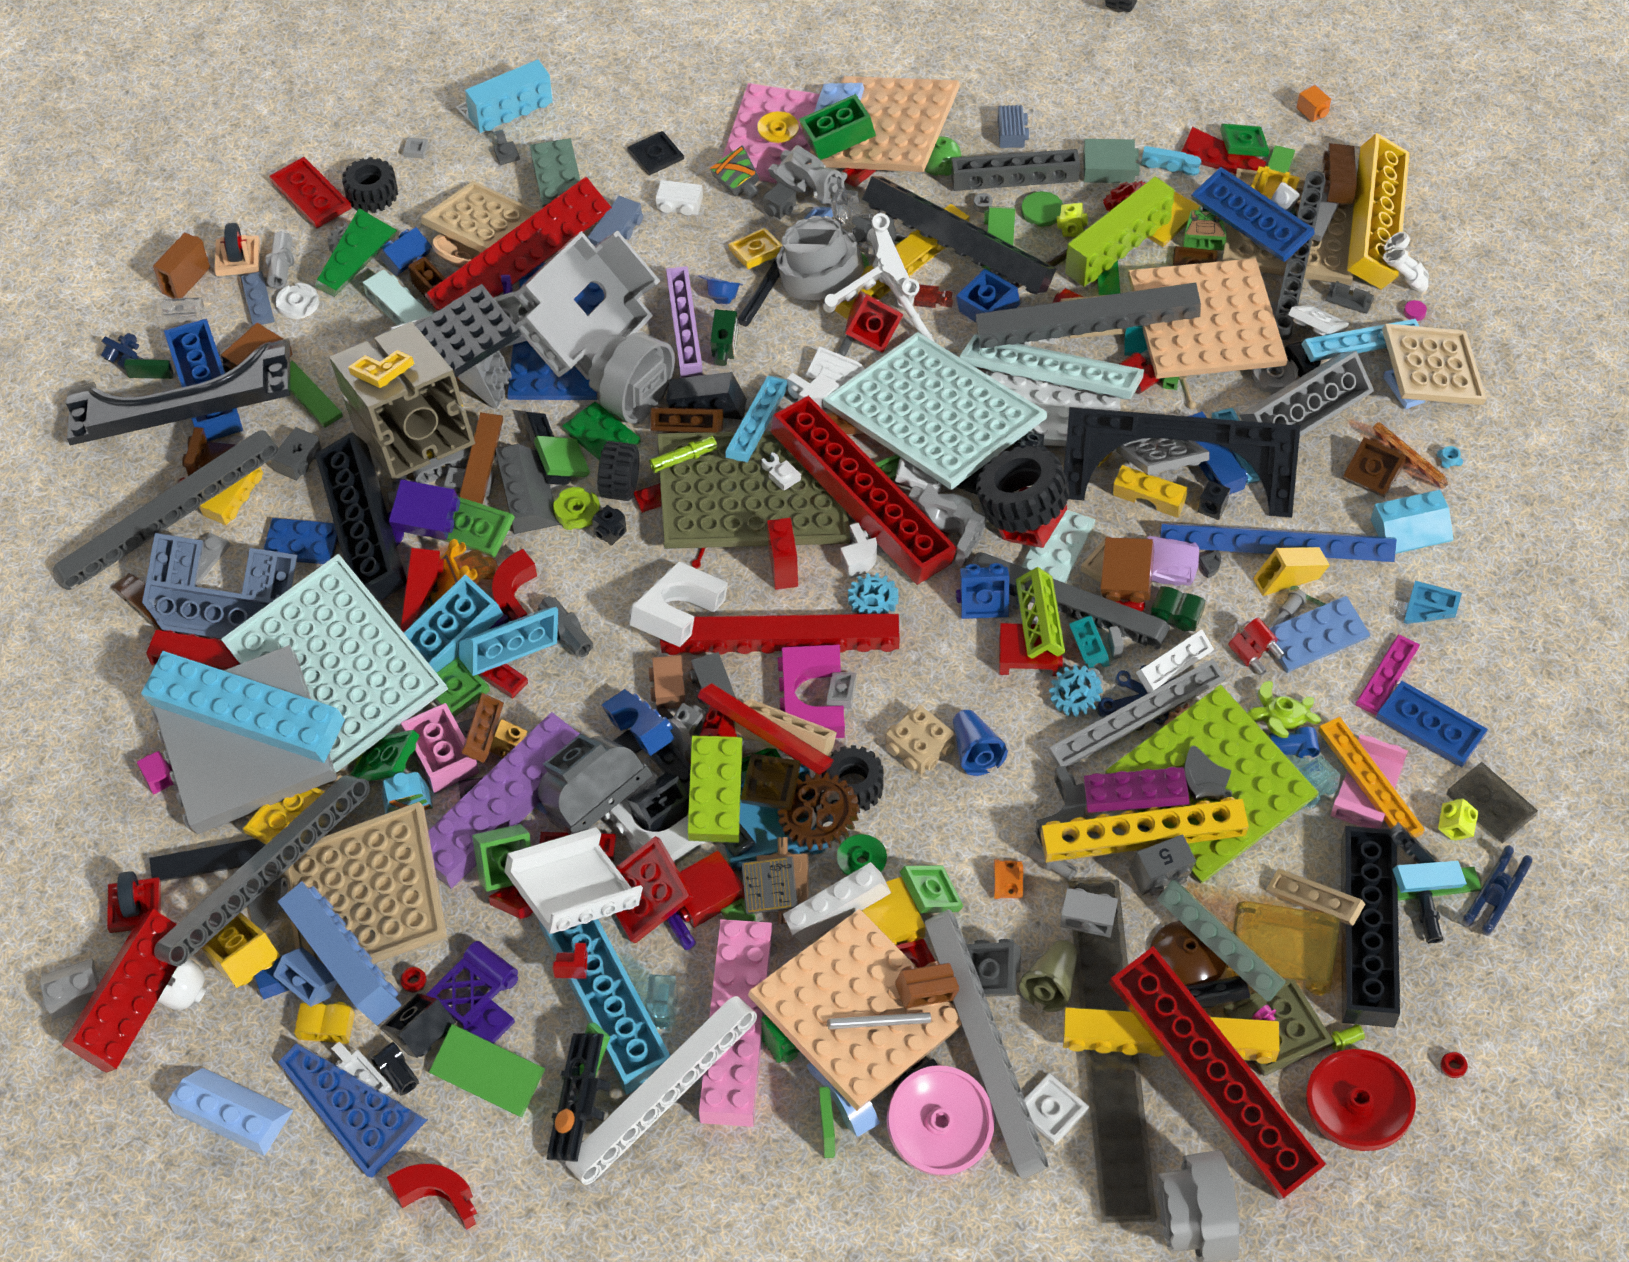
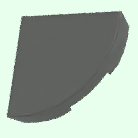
(1210, 563)

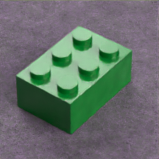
(837, 127)

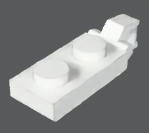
(360, 1067)

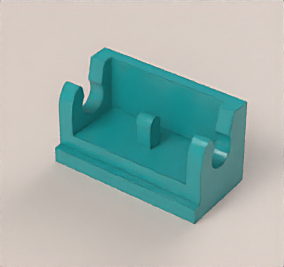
(1089, 642)

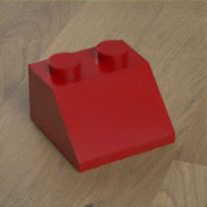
(872, 321)

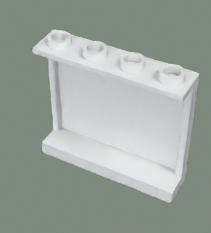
(570, 881)

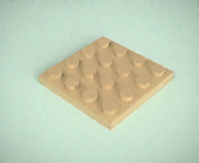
(477, 216)
(1434, 364)

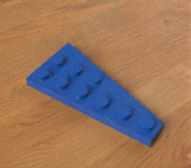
(359, 1115)

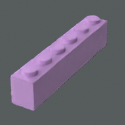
(684, 322)

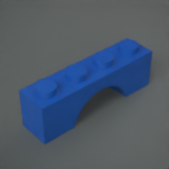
(647, 725)

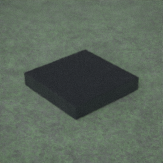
(655, 153)

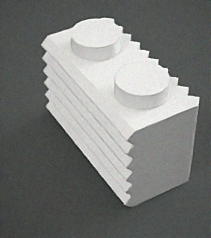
(679, 197)

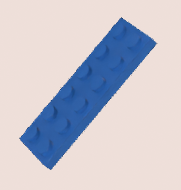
(1253, 214)

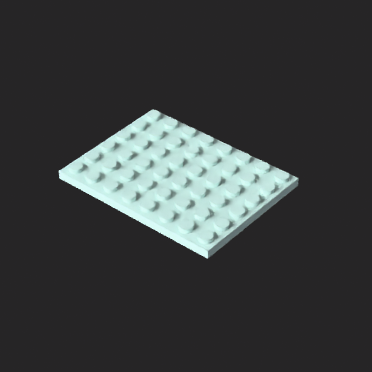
(935, 410)
(347, 654)

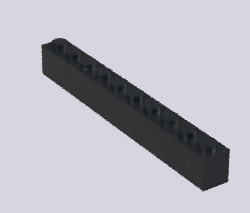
(959, 234)

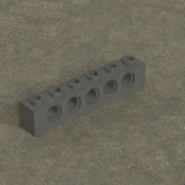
(1015, 169)

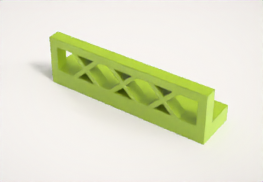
(1044, 608)

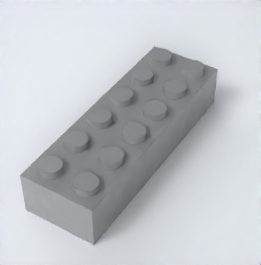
(1315, 395)

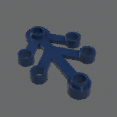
(1120, 703)

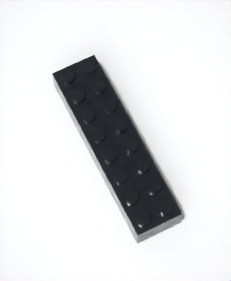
(361, 515)
(1372, 943)

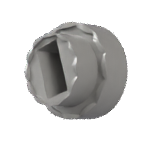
(818, 258)
(632, 374)
(1200, 1208)

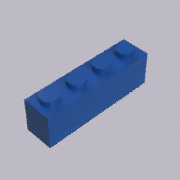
(1222, 465)

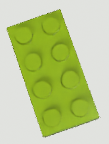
(715, 789)

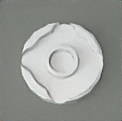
(296, 307)

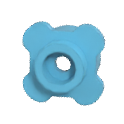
(1454, 453)

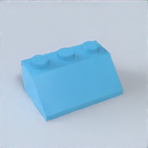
(1414, 521)

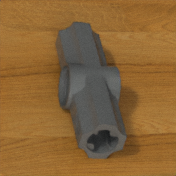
(569, 628)

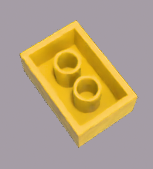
(240, 951)

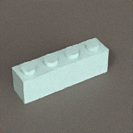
(394, 299)

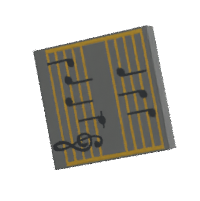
(769, 885)

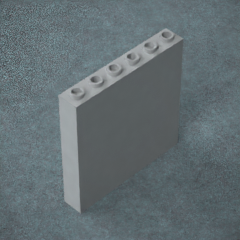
(230, 774)

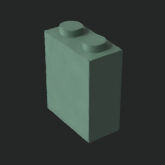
(1110, 160)

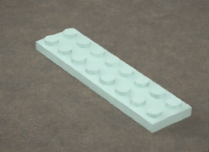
(1055, 368)

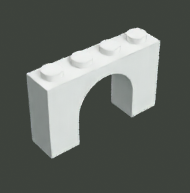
(678, 584)
(674, 838)

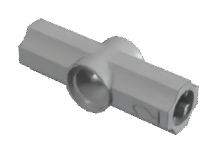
(279, 260)

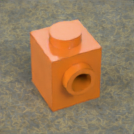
(1313, 103)

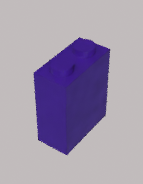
(424, 509)

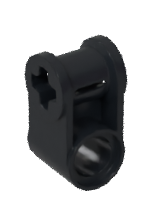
(1297, 354)

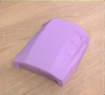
(1174, 561)

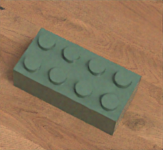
(554, 168)

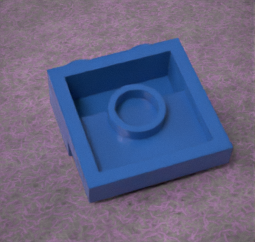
(984, 591)

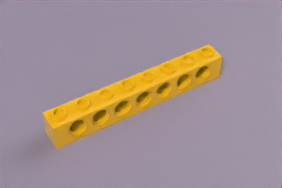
(1109, 843)

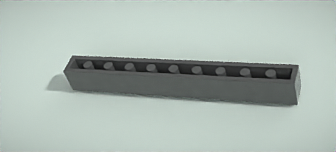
(1088, 315)

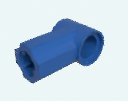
(1301, 742)

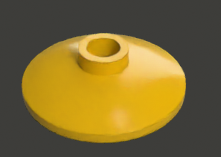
(778, 127)

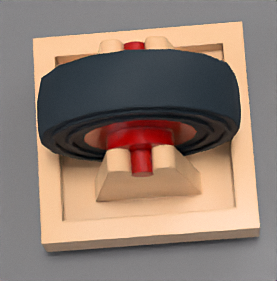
(236, 252)

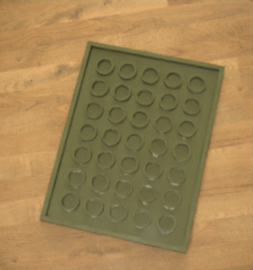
(729, 500)

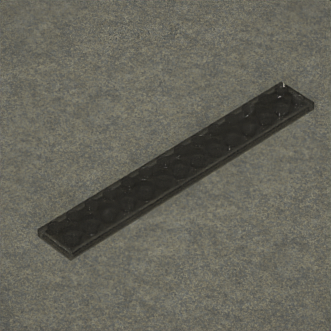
(1113, 1079)

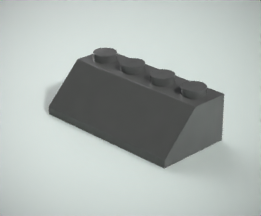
(526, 489)

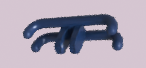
(1498, 890)

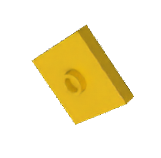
(755, 248)

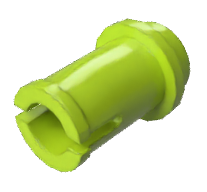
(1347, 1037)

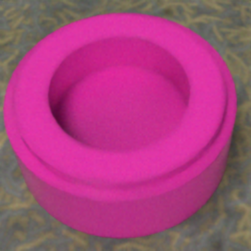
(1415, 310)

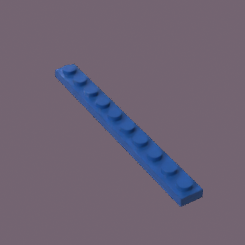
(1266, 541)

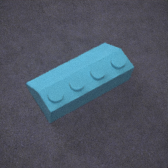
(509, 641)

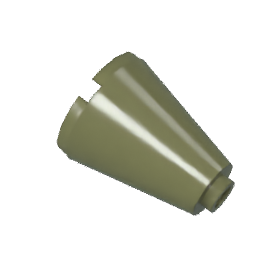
(1051, 977)

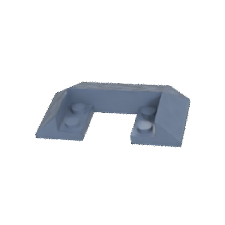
(189, 609)

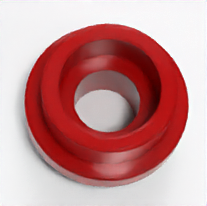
(413, 972)
(1457, 1058)

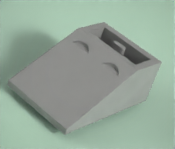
(488, 379)

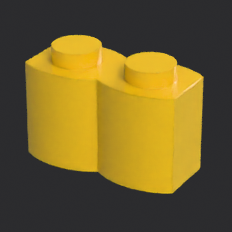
(325, 1022)

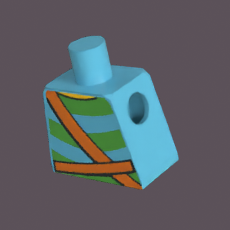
(404, 791)

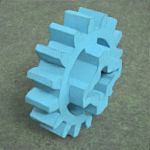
(873, 595)
(1075, 689)

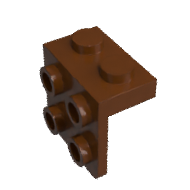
(201, 451)

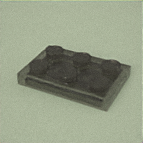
(1498, 804)

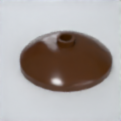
(1189, 965)

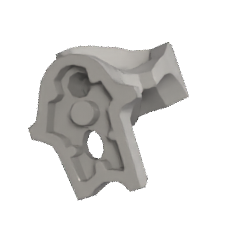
(797, 174)
(952, 514)

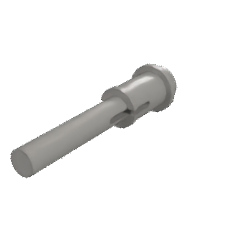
(1295, 599)

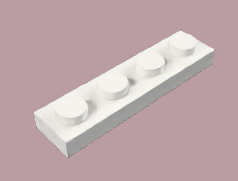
(1174, 661)

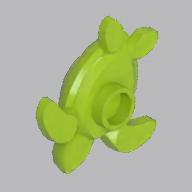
(1282, 712)

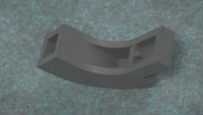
(1073, 798)

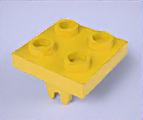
(1268, 180)

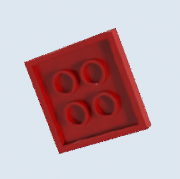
(662, 890)

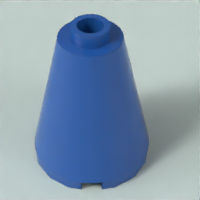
(977, 744)

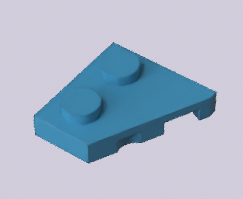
(1431, 603)

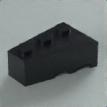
(708, 391)

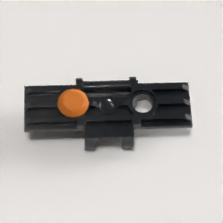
(577, 1097)

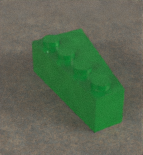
(354, 251)

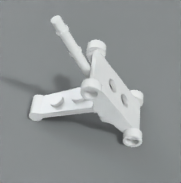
(887, 269)

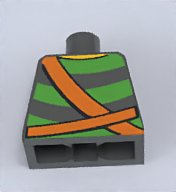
(737, 173)

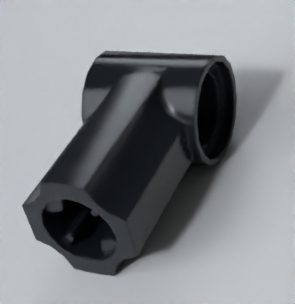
(394, 1067)

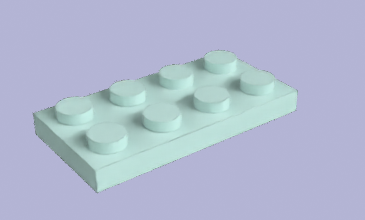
(1062, 548)

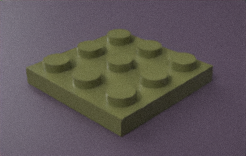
(1299, 1026)

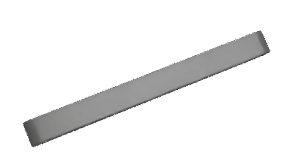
(988, 1047)

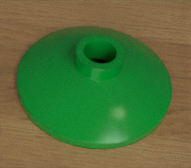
(861, 847)

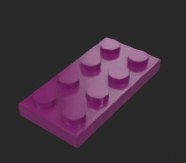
(1136, 789)

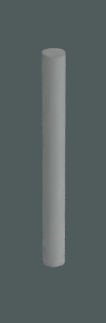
(881, 1020)

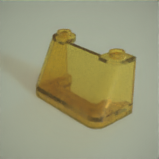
(1290, 941)

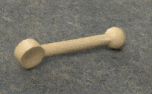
(1191, 405)

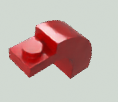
(508, 578)
(434, 1180)

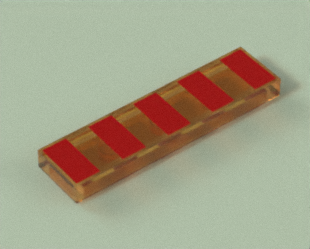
(1411, 455)

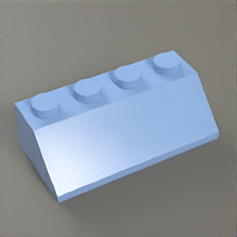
(229, 1110)

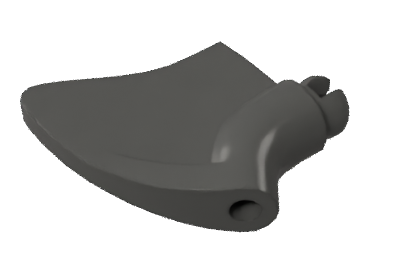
(1204, 777)
(266, 905)

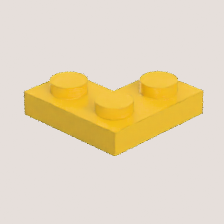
(381, 372)

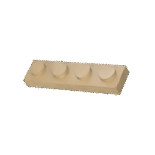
(1315, 896)

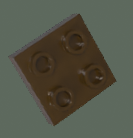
(770, 782)

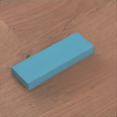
(1429, 876)

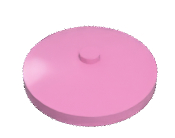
(940, 1120)

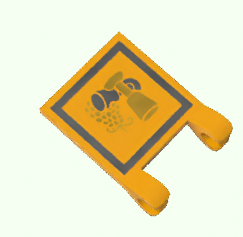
(451, 573)

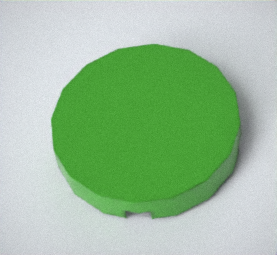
(1041, 208)

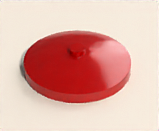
(1360, 1100)

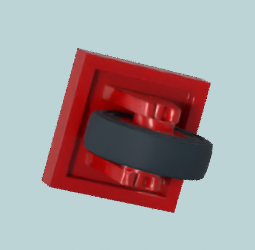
(131, 899)

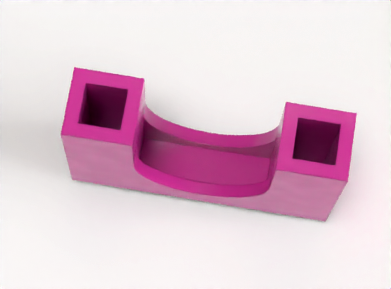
(804, 664)

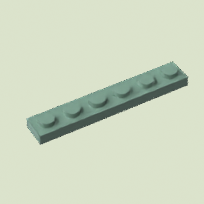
(1221, 940)

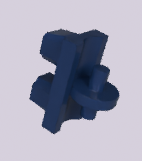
(124, 348)

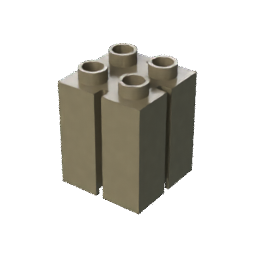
(411, 411)

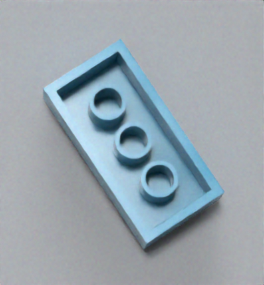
(509, 96)
(455, 616)

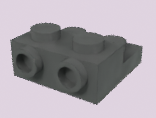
(996, 965)

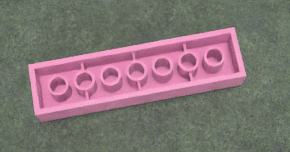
(732, 1081)

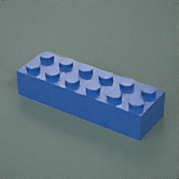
(198, 362)

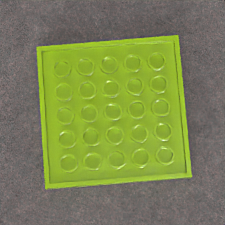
(1259, 772)

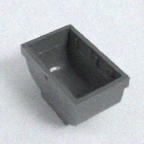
(585, 778)

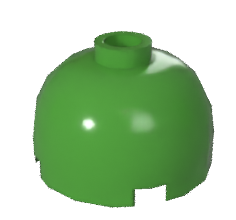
(941, 156)

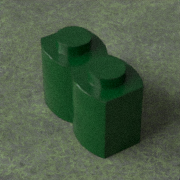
(1178, 608)

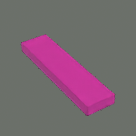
(1387, 674)

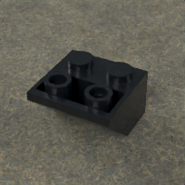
(660, 803)

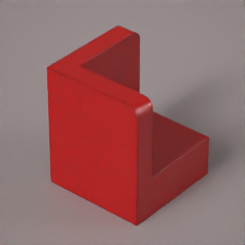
(572, 964)

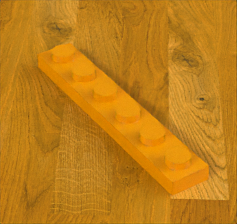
(1369, 776)

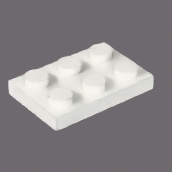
(1320, 320)

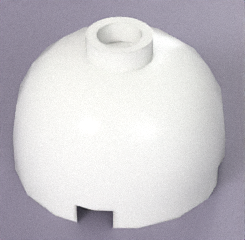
(184, 987)

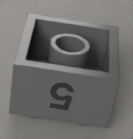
(1159, 864)

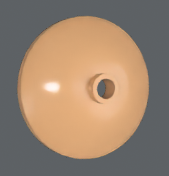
(453, 251)

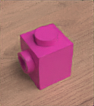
(156, 772)

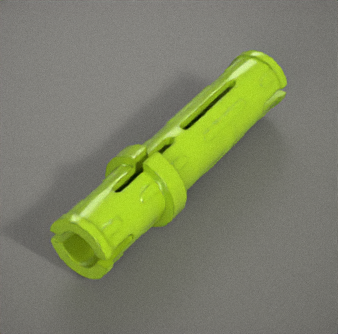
(692, 450)

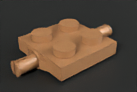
(801, 872)

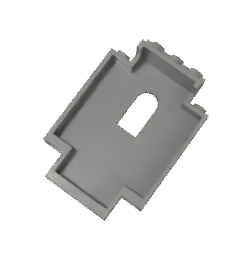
(557, 323)

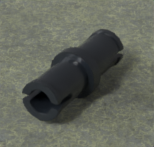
(1429, 917)

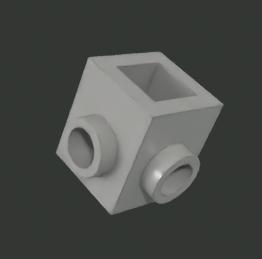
(692, 718)

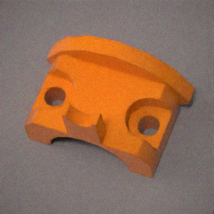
(1008, 879)

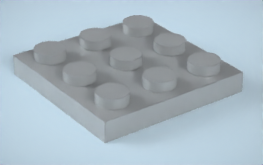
(1159, 455)

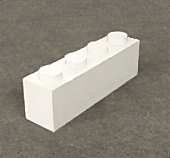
(836, 903)

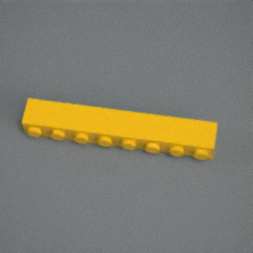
(913, 252)
(1123, 1033)

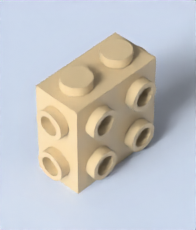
(920, 740)

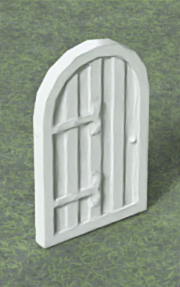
(833, 366)

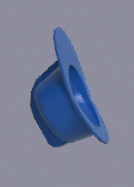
(720, 290)

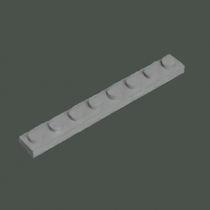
(1137, 714)

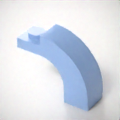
(856, 1121)

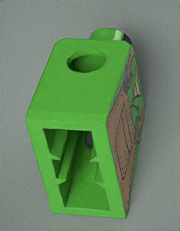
(1204, 231)

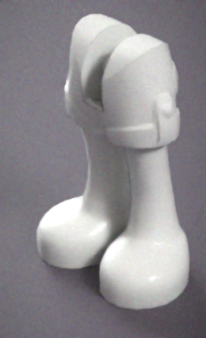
(1398, 257)

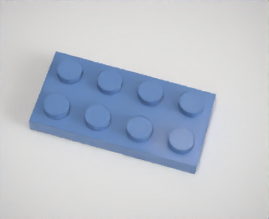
(1319, 633)

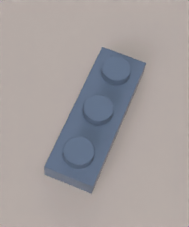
(257, 298)

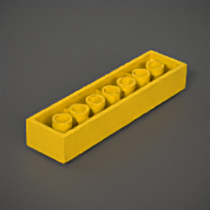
(1377, 209)

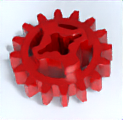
(1120, 193)

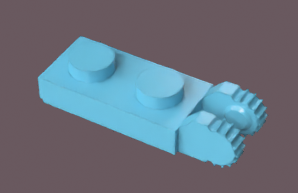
(1171, 160)

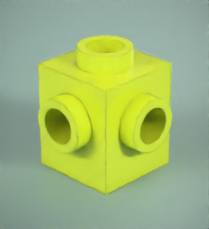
(1072, 219)
(1458, 819)

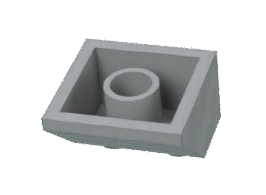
(69, 988)

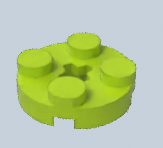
(572, 518)

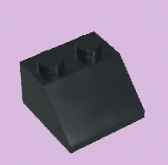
(418, 1025)

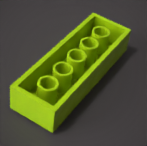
(1119, 231)

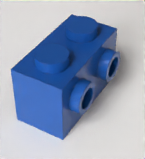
(405, 250)

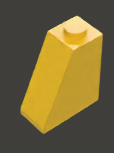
(1290, 568)

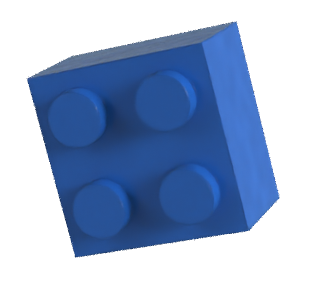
(987, 294)

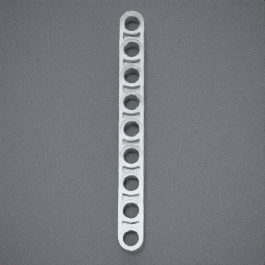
(662, 1089)

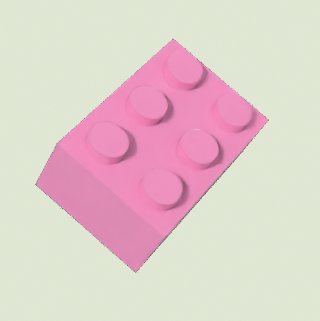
(440, 748)

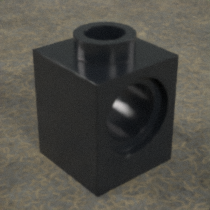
(1214, 500)

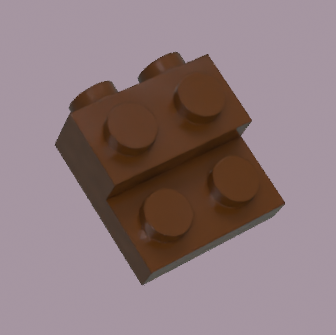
(1375, 466)

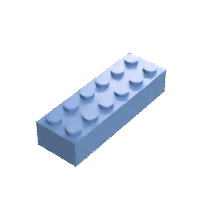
(340, 952)

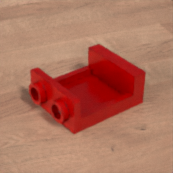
(1014, 651)

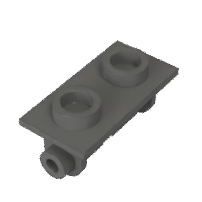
(1356, 300)

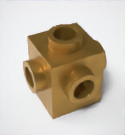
(506, 738)

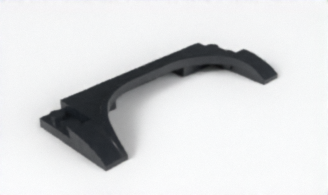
(255, 380)
(1265, 446)

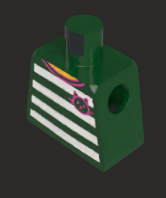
(724, 336)

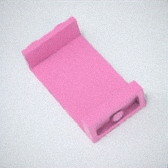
(1351, 802)

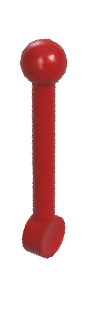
(696, 563)

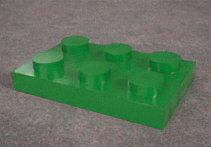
(597, 426)
(386, 756)

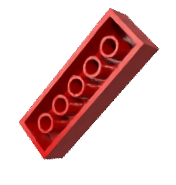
(123, 996)

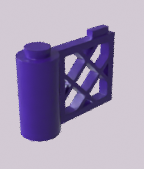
(488, 969)

